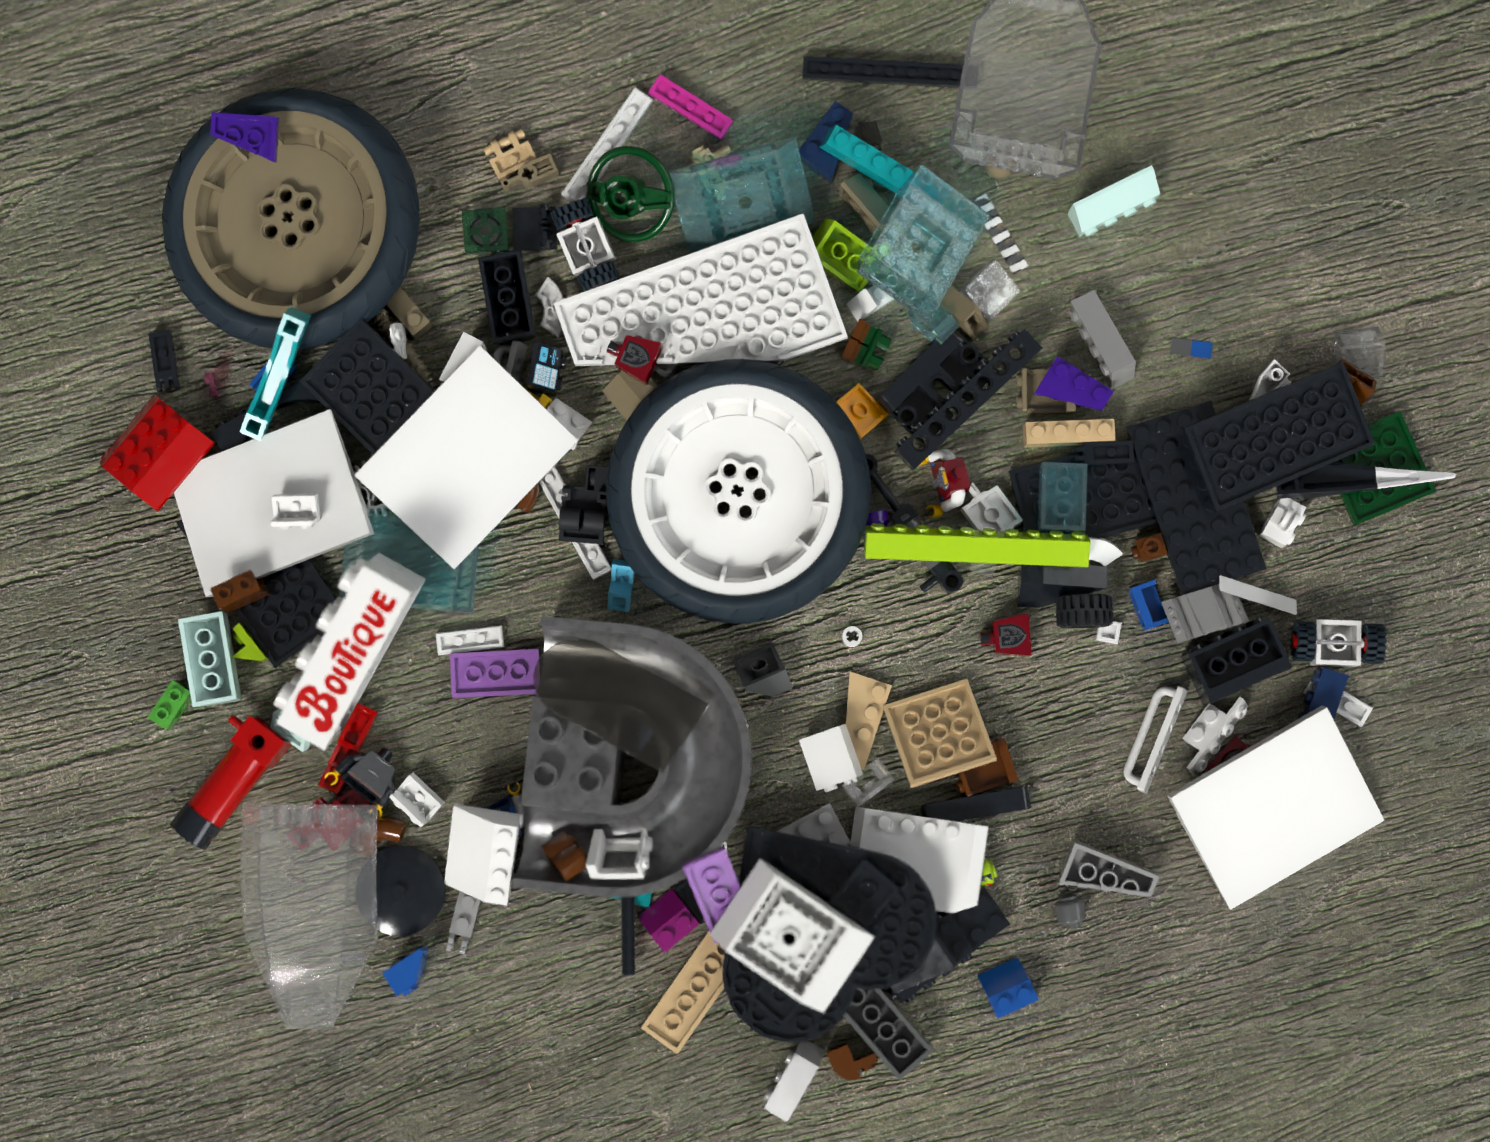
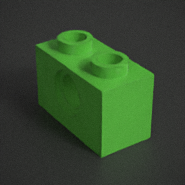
(171, 705)

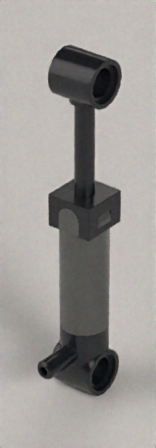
(907, 516)

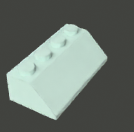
(1114, 201)
(209, 659)

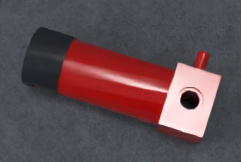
(229, 781)

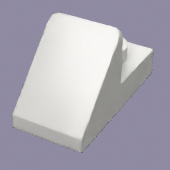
(868, 302)

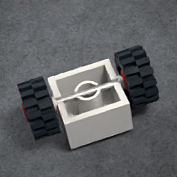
(585, 244)
(1338, 642)

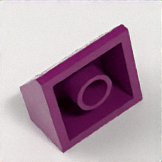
(668, 920)

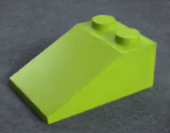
(840, 253)

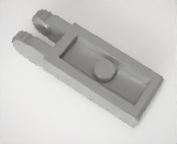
(463, 920)

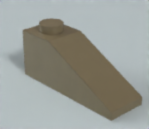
(409, 314)

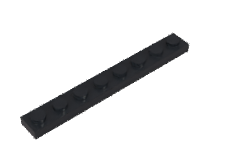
(882, 72)

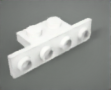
(1210, 731)

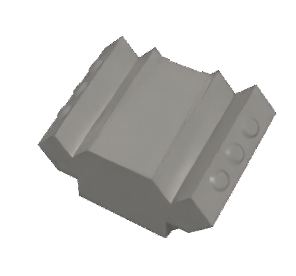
(1203, 613)

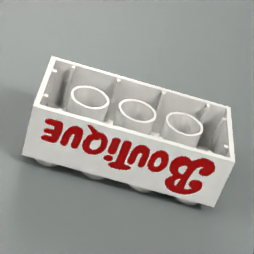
(350, 651)

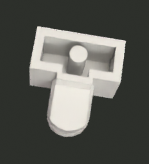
(1282, 522)

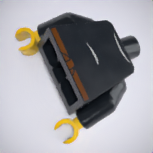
(368, 776)

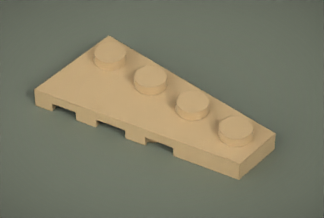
(864, 712)

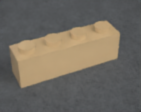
(1067, 432)

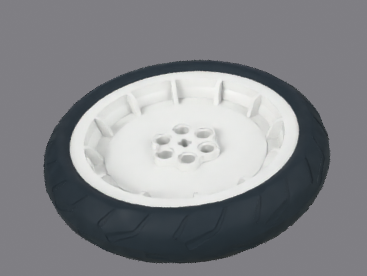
(804, 460)

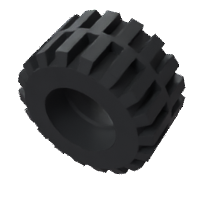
(1084, 611)

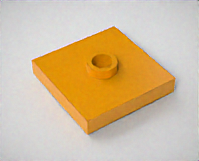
(862, 410)

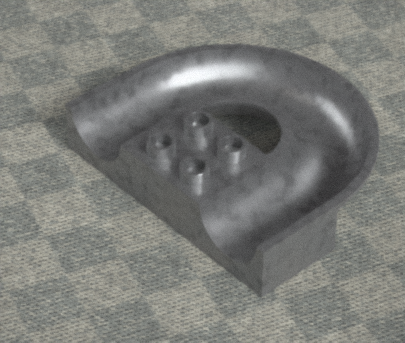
(577, 777)

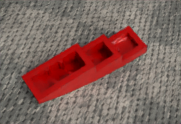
(349, 743)

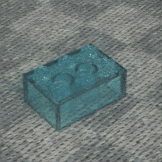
(1062, 497)

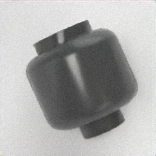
(1070, 911)

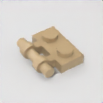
(509, 162)

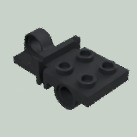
(583, 510)

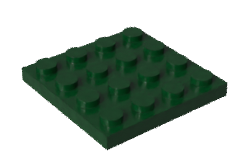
(1394, 450)

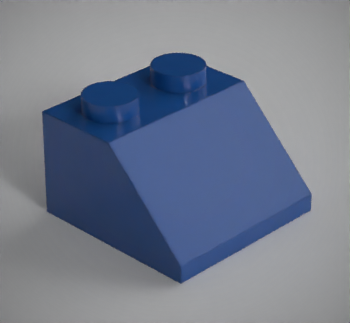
(407, 973)
(1007, 987)

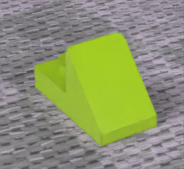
(252, 650)

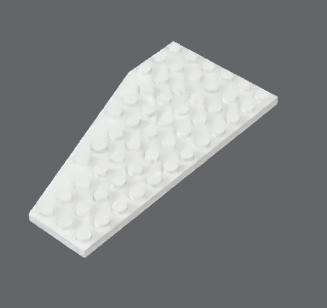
(733, 300)

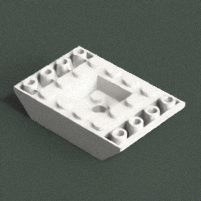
(824, 945)

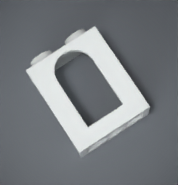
(601, 845)

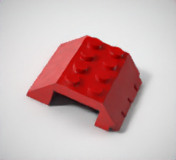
(155, 453)

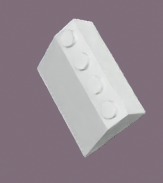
(482, 852)

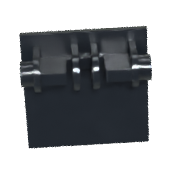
(534, 228)

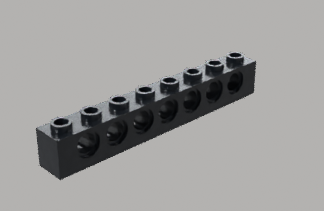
(1028, 349)

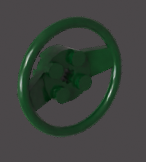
(637, 194)

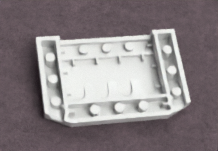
(941, 851)

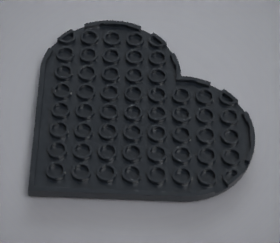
(901, 931)

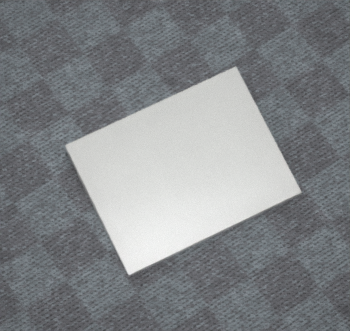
(466, 457)
(231, 493)
(1276, 807)

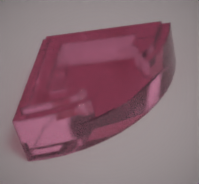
(211, 380)

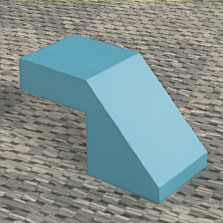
(621, 586)

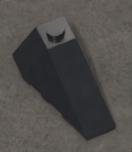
(1043, 584)

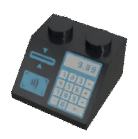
(546, 369)

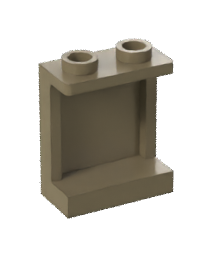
(1032, 404)

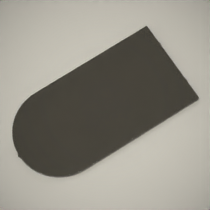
(617, 700)

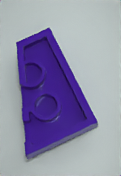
(248, 132)
(1072, 385)

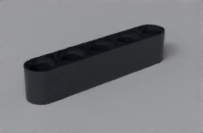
(979, 805)

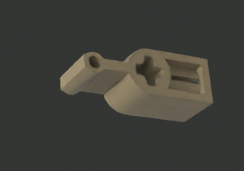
(540, 169)

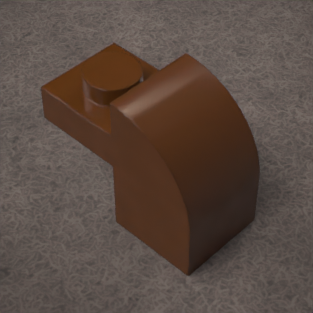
(846, 1066)

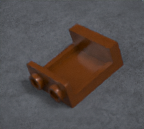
(239, 591)
(990, 774)

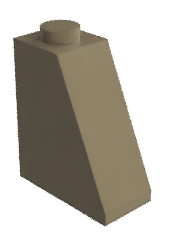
(964, 312)

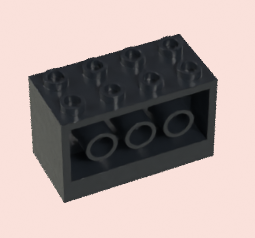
(1239, 674)

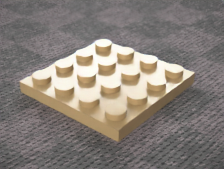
(939, 733)

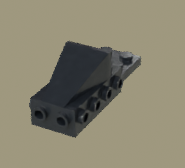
(954, 942)

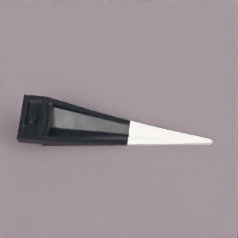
(1349, 478)

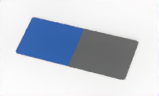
(1191, 348)

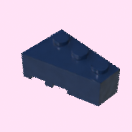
(811, 153)

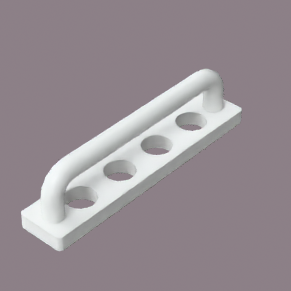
(1178, 699)

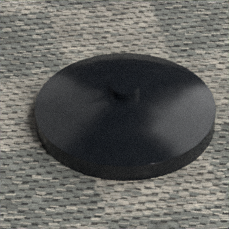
(407, 890)

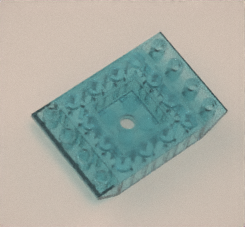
(711, 191)
(942, 225)

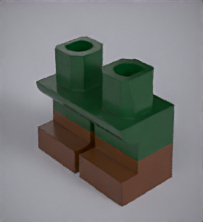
(862, 345)

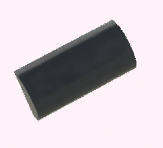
(507, 297)

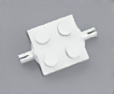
(990, 510)

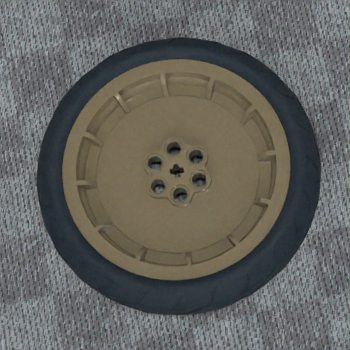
(360, 212)

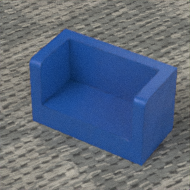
(1148, 605)

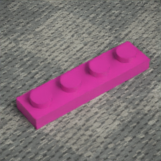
(690, 107)

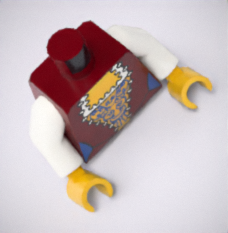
(950, 480)

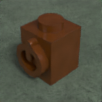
(1148, 548)

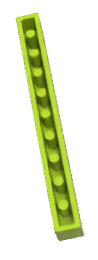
(977, 545)

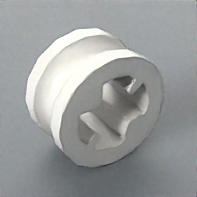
(853, 643)

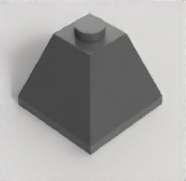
(763, 671)

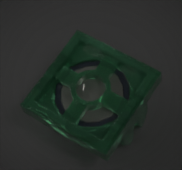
(485, 231)

